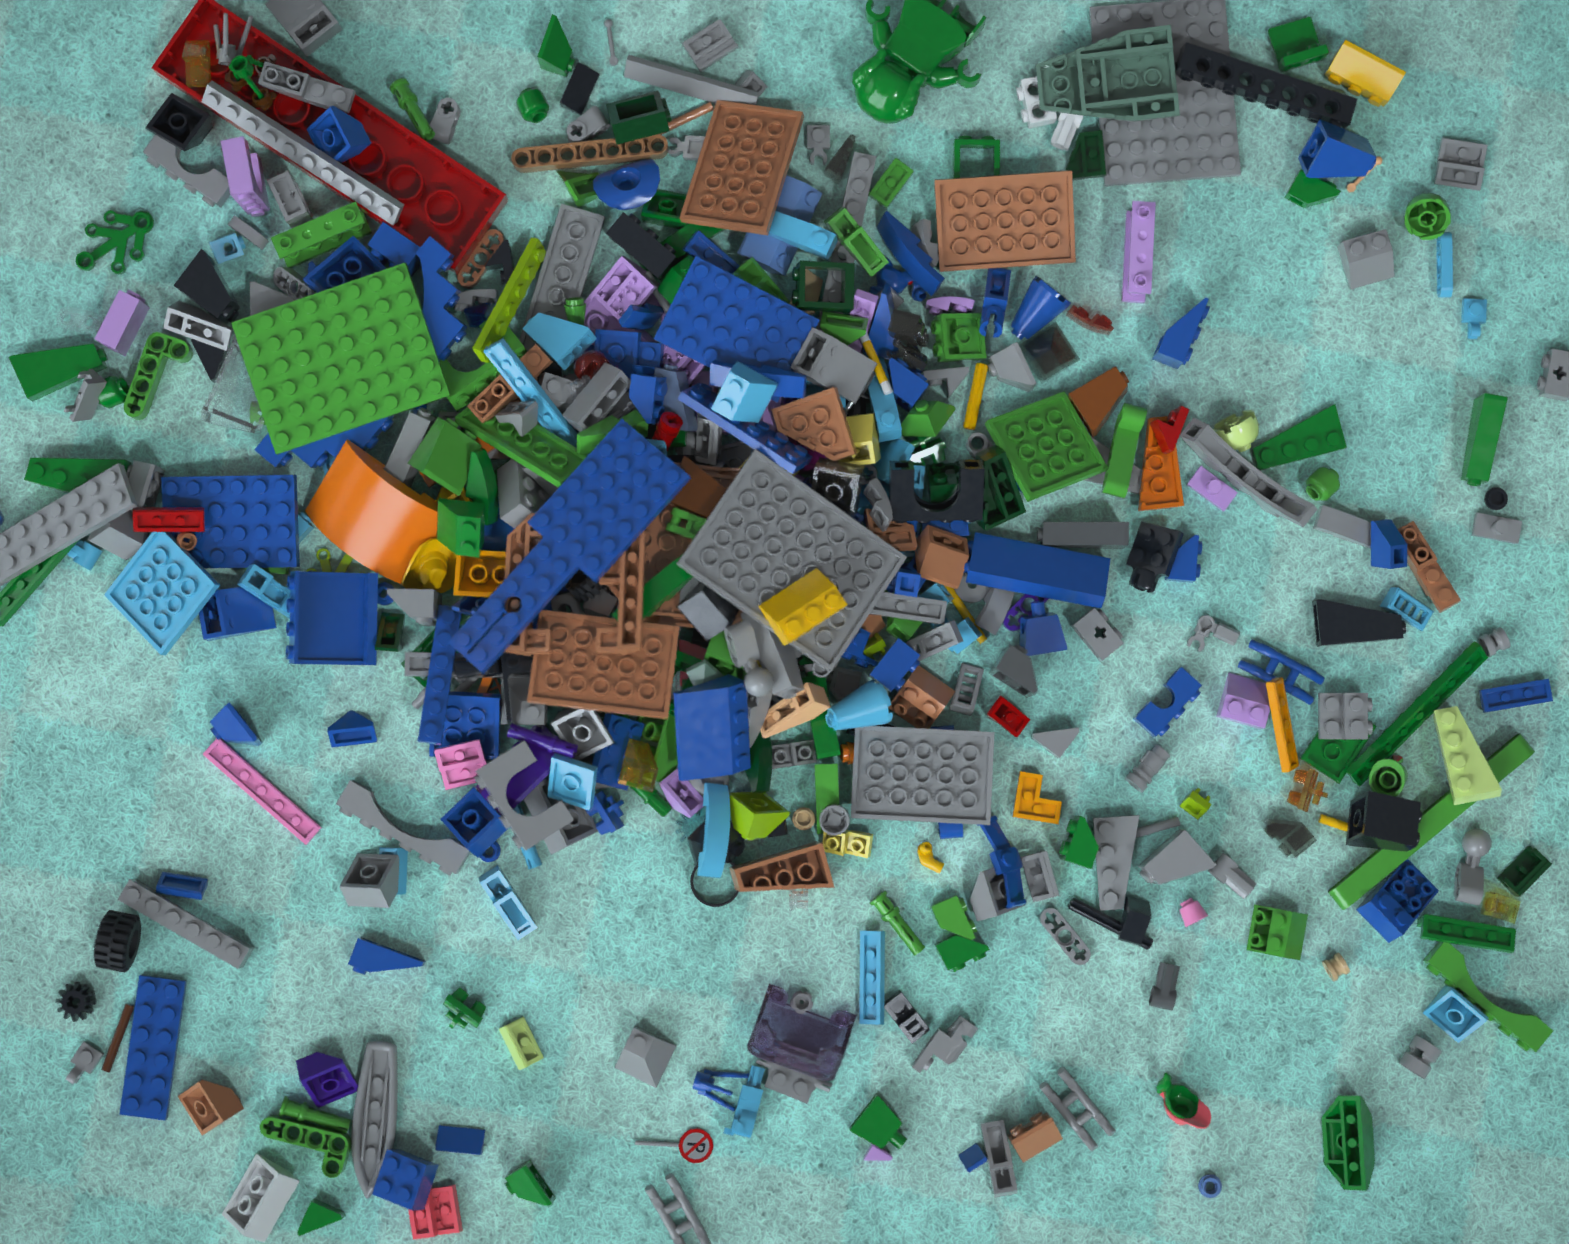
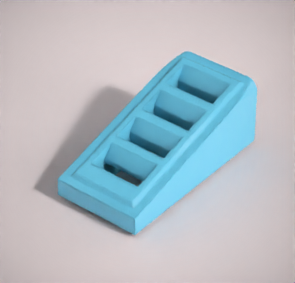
(1390, 600)

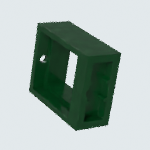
(639, 117)
(847, 286)

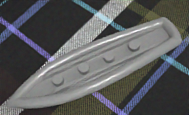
(374, 1112)

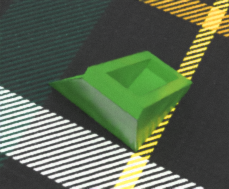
(579, 186)

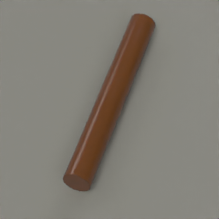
(117, 1038)

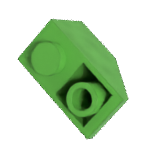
(952, 918)

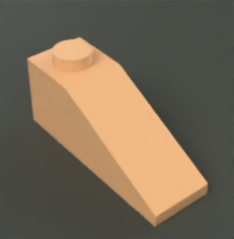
(796, 710)

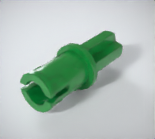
(654, 801)

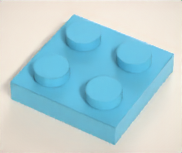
(572, 781)

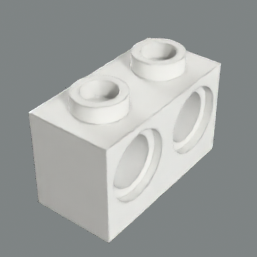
(1032, 102)

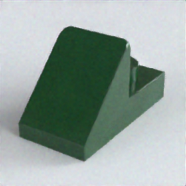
(390, 632)

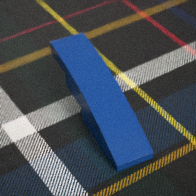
(905, 249)
(789, 383)

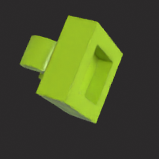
(874, 645)
(1196, 804)

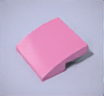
(460, 762)

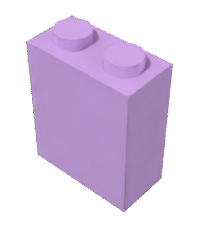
(122, 322)

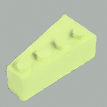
(1464, 763)

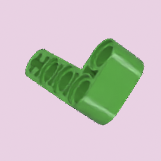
(153, 377)
(1123, 449)
(305, 1140)

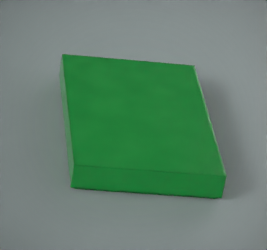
(1332, 756)

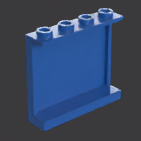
(332, 618)

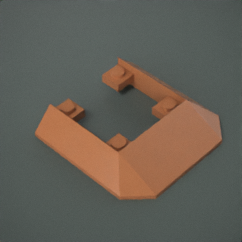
(626, 572)

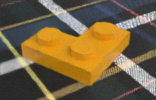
(1029, 805)

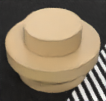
(803, 818)

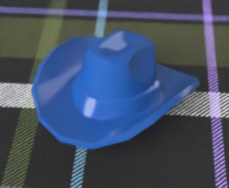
(628, 184)

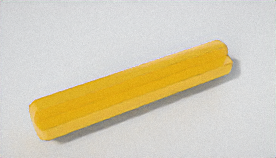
(975, 396)

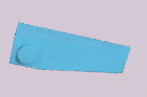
(803, 235)
(884, 409)

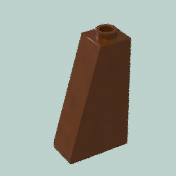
(700, 492)

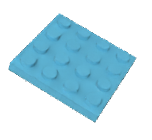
(161, 590)

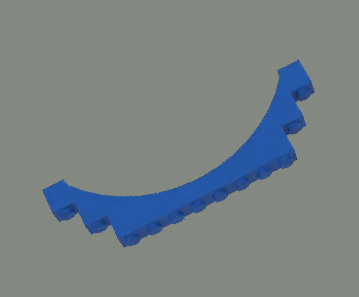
(444, 330)

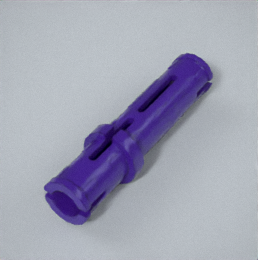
(541, 740)

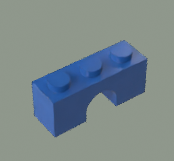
(1183, 689)

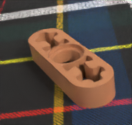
(466, 269)

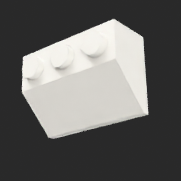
(260, 1198)

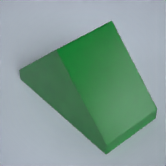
(319, 1215)

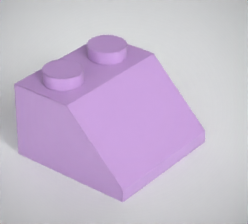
(1244, 701)

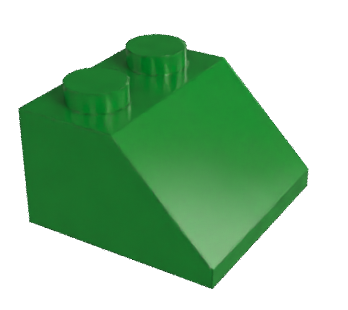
(461, 526)

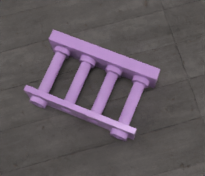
(1138, 252)

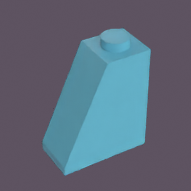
(559, 338)

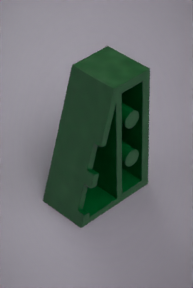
(1001, 493)

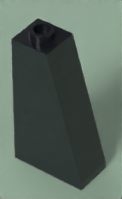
(1351, 624)

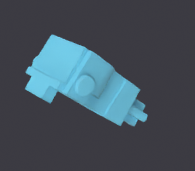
(747, 1105)

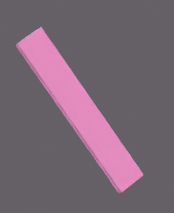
(262, 790)

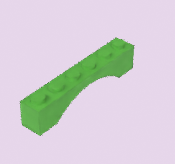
(1451, 965)

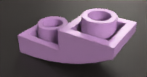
(941, 305)

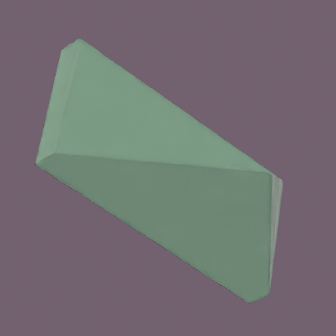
(702, 673)

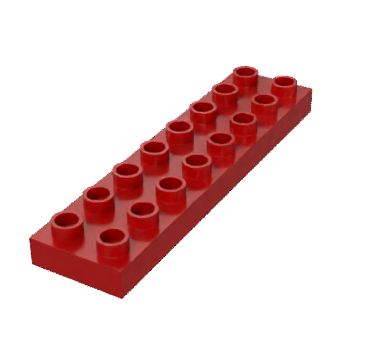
(436, 191)

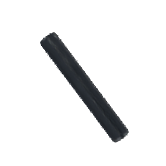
(1102, 919)

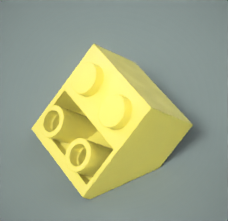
(865, 439)

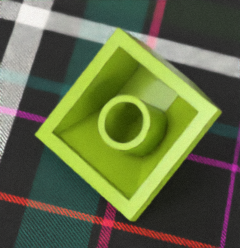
(755, 814)

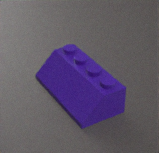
(528, 778)

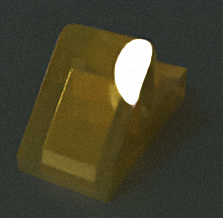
(197, 63)
(1500, 907)

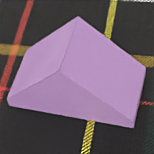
(681, 795)

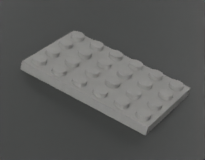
(922, 775)

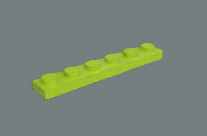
(510, 297)

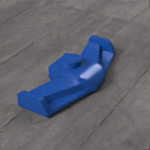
(1006, 862)

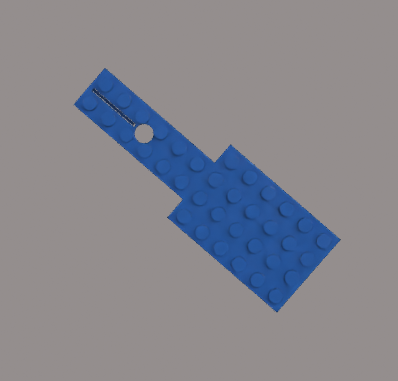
(582, 528)

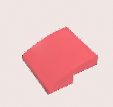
(439, 1215)

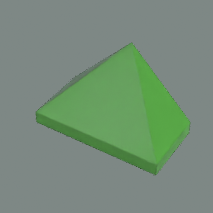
(843, 327)

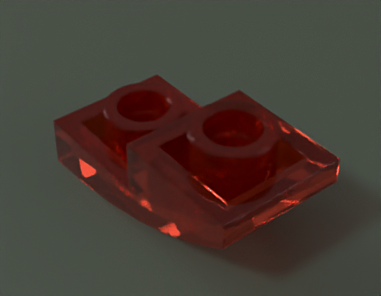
(1097, 324)

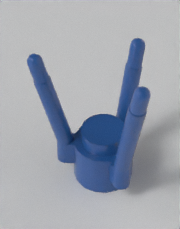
(705, 1084)

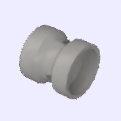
(1495, 641)

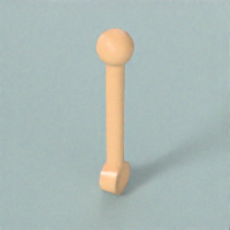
(1352, 186)

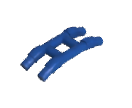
(1276, 658)

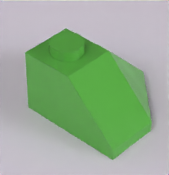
(926, 418)

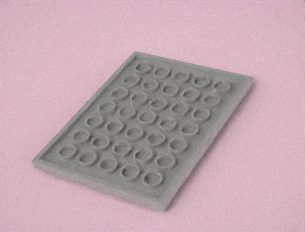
(1182, 147)
(775, 532)

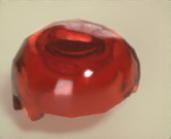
(589, 363)

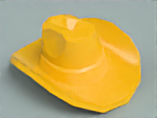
(431, 568)

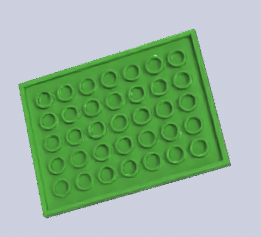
(341, 358)

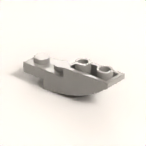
(306, 88)

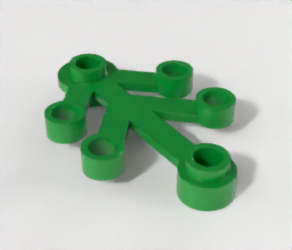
(118, 239)

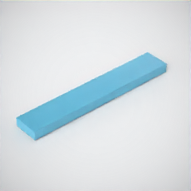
(529, 390)

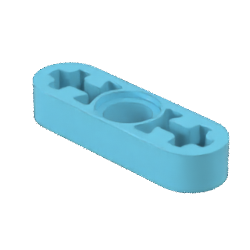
(1444, 265)

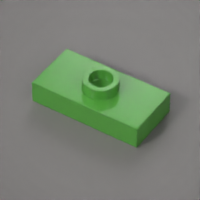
(891, 183)

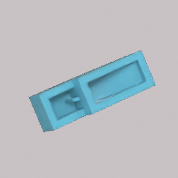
(507, 902)

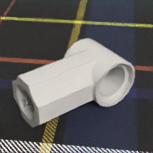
(1065, 130)

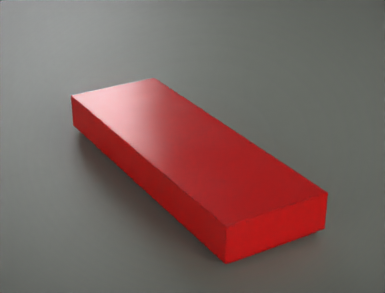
(168, 519)

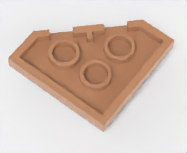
(818, 424)

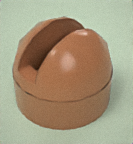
(186, 545)

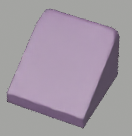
(877, 1154)

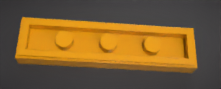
(1282, 724)

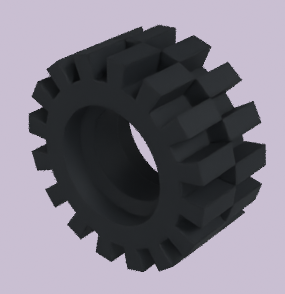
(583, 587)

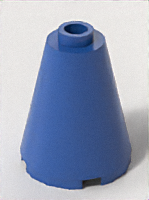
(1037, 309)

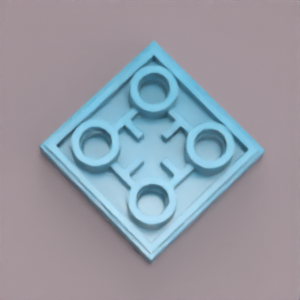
(890, 451)

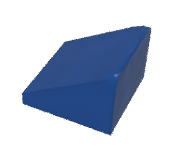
(972, 1157)

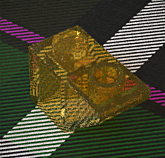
(638, 766)

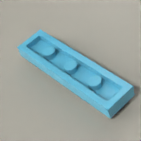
(872, 977)

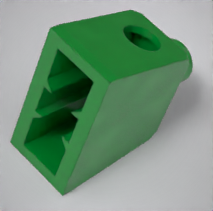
(878, 1124)

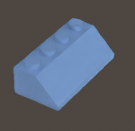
(774, 255)

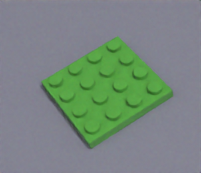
(1046, 446)

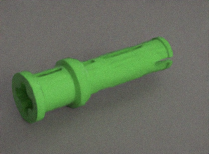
(408, 102)
(891, 914)
(303, 1112)

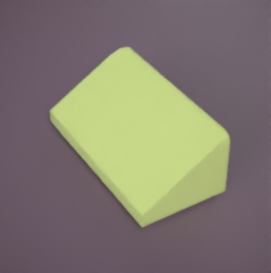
(521, 1043)

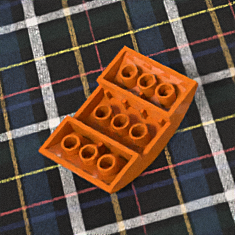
(372, 513)

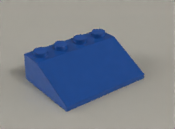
(342, 266)
(712, 729)

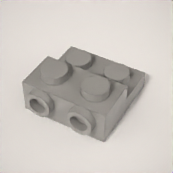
(1344, 716)

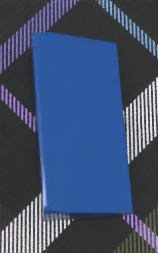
(460, 1140)

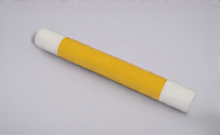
(879, 371)

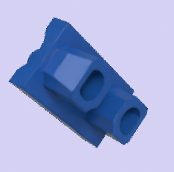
(609, 812)

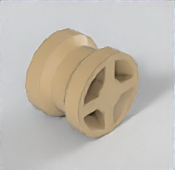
(1336, 967)

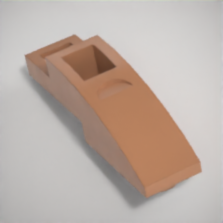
(500, 393)
(1427, 570)

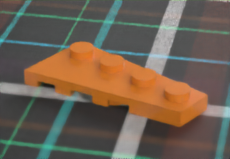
(1160, 475)

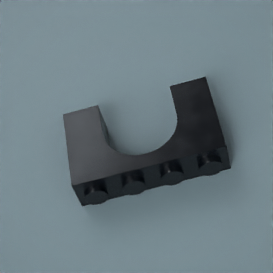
(963, 505)

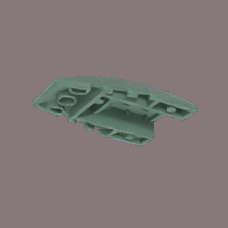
(1115, 78)

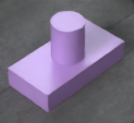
(1212, 488)

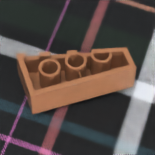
(791, 869)

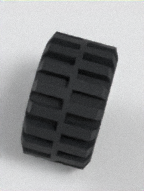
(117, 941)

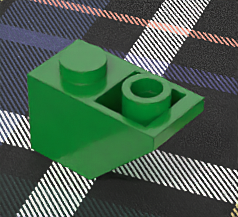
(1310, 191)
(958, 950)

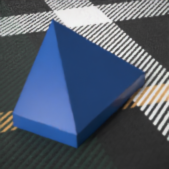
(351, 730)

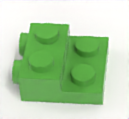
(958, 337)

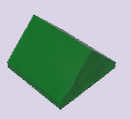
(664, 209)

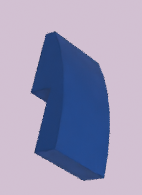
(641, 317)

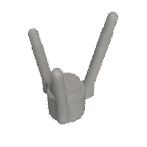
(227, 52)

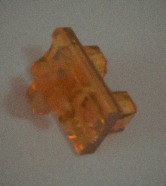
(1303, 799)

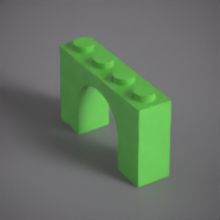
(468, 385)

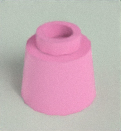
(1192, 912)

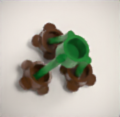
(240, 75)

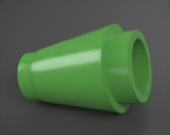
(575, 310)

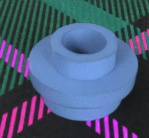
(1213, 1192)

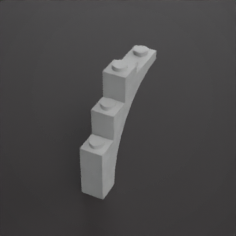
(1244, 476)

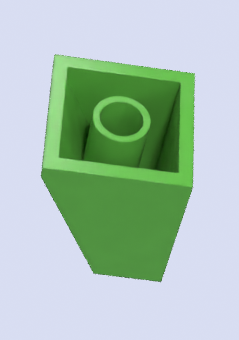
(445, 455)

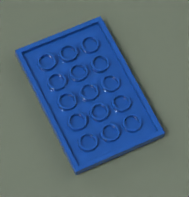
(732, 321)
(244, 516)

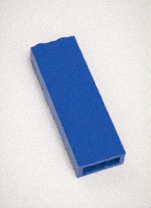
(1037, 570)

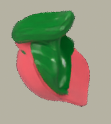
(1183, 1105)

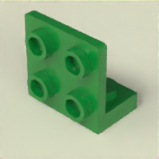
(1296, 44)

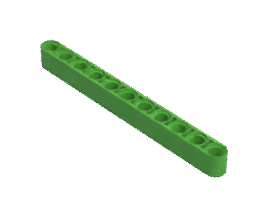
(1433, 820)

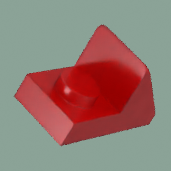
(1168, 434)
(1008, 716)

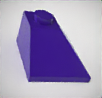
(325, 1078)

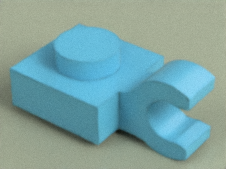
(1474, 314)

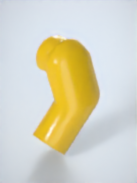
(926, 857)

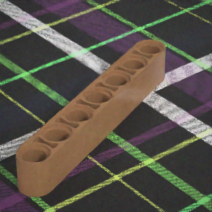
(579, 149)

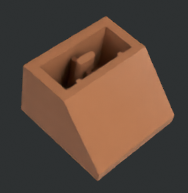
(941, 556)
(921, 699)
(1034, 1136)

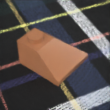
(210, 1104)

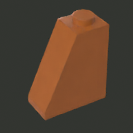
(1099, 398)

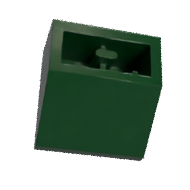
(942, 480)

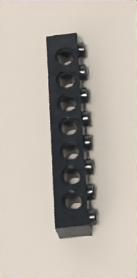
(1341, 104)

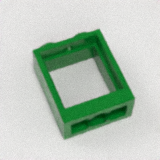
(968, 142)

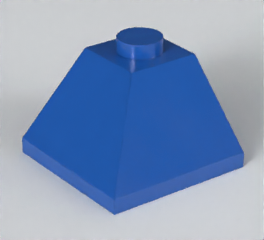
(338, 135)
(232, 727)

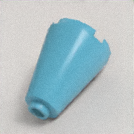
(861, 708)

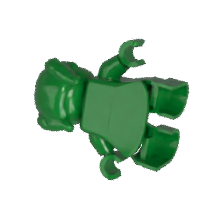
(912, 58)

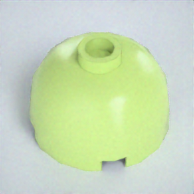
(1239, 431)

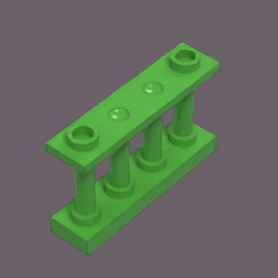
(321, 235)

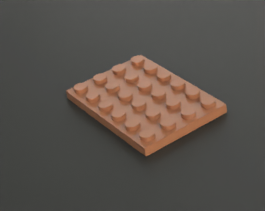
(742, 167)
(1005, 220)
(603, 682)

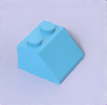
(744, 394)

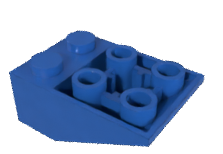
(1176, 341)
(234, 613)
(1397, 901)

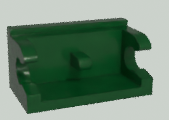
(1524, 871)

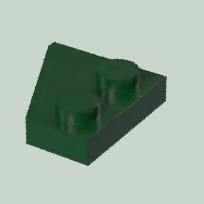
(1088, 156)

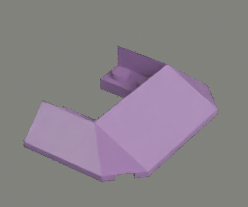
(619, 289)

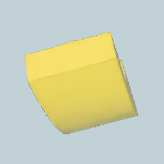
(848, 842)

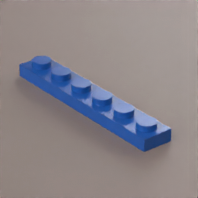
(439, 677)

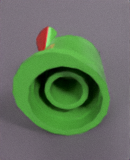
(1388, 776)

